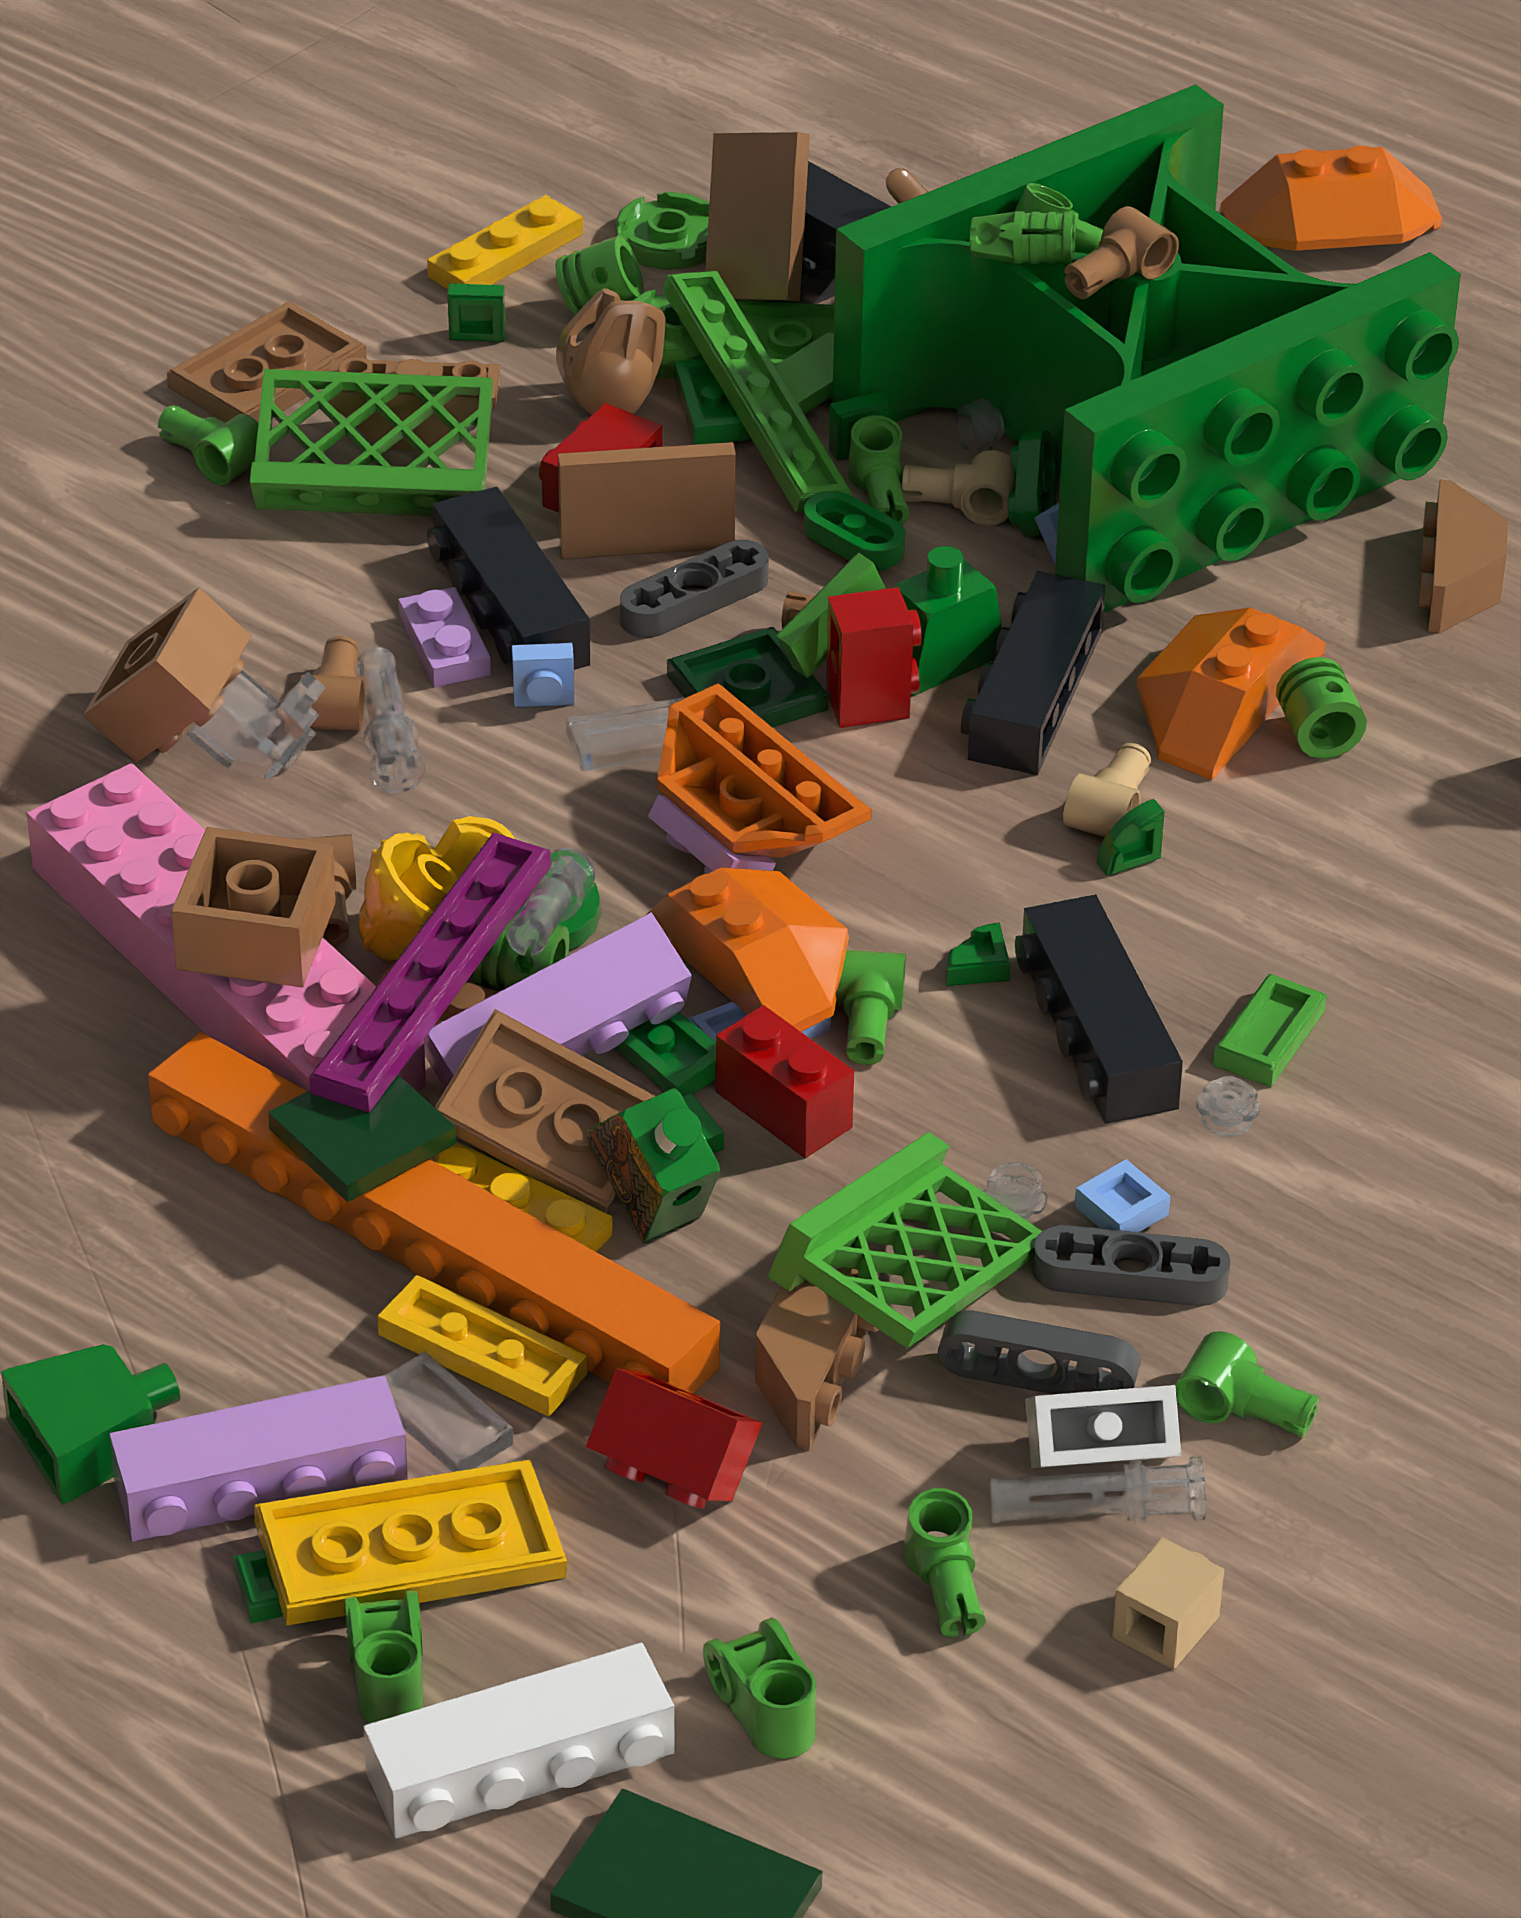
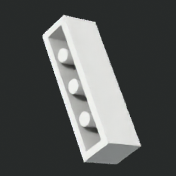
(519, 1740)

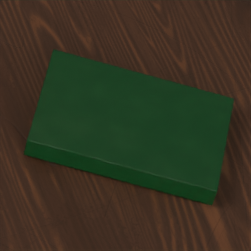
(671, 1865)

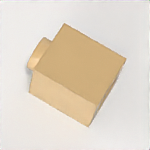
(1167, 1603)

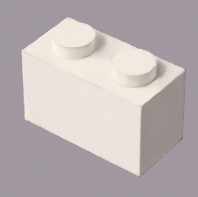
(1103, 1426)

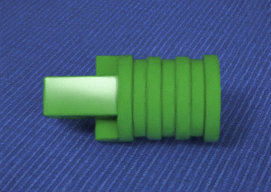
(1024, 237)

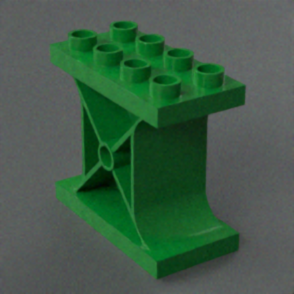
(1176, 403)

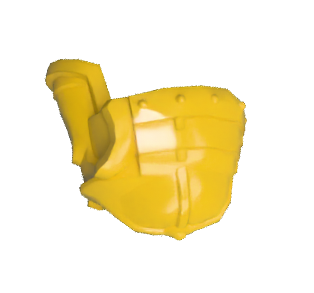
(411, 880)

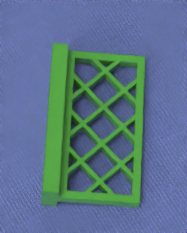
(358, 485)
(872, 1212)

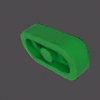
(1036, 480)
(854, 528)

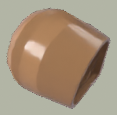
(616, 357)

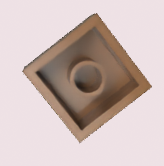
(169, 676)
(253, 907)

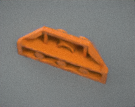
(1332, 201)
(1219, 685)
(749, 780)
(759, 942)

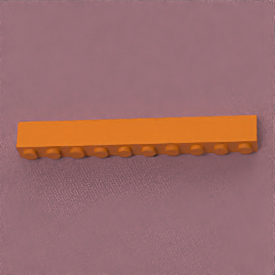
(442, 1227)

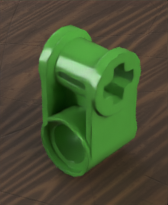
(386, 1655)
(766, 1688)

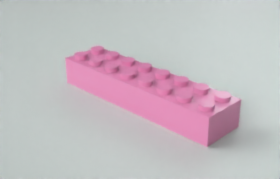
(120, 861)

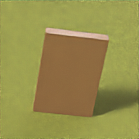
(758, 213)
(230, 373)
(646, 500)
(533, 1104)

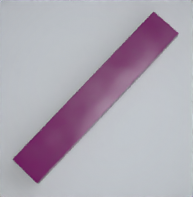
(429, 973)

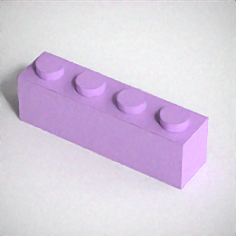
(581, 999)
(256, 1453)

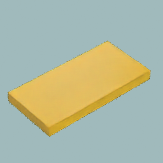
(419, 1534)

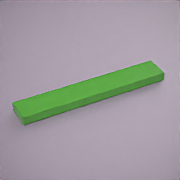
(753, 387)

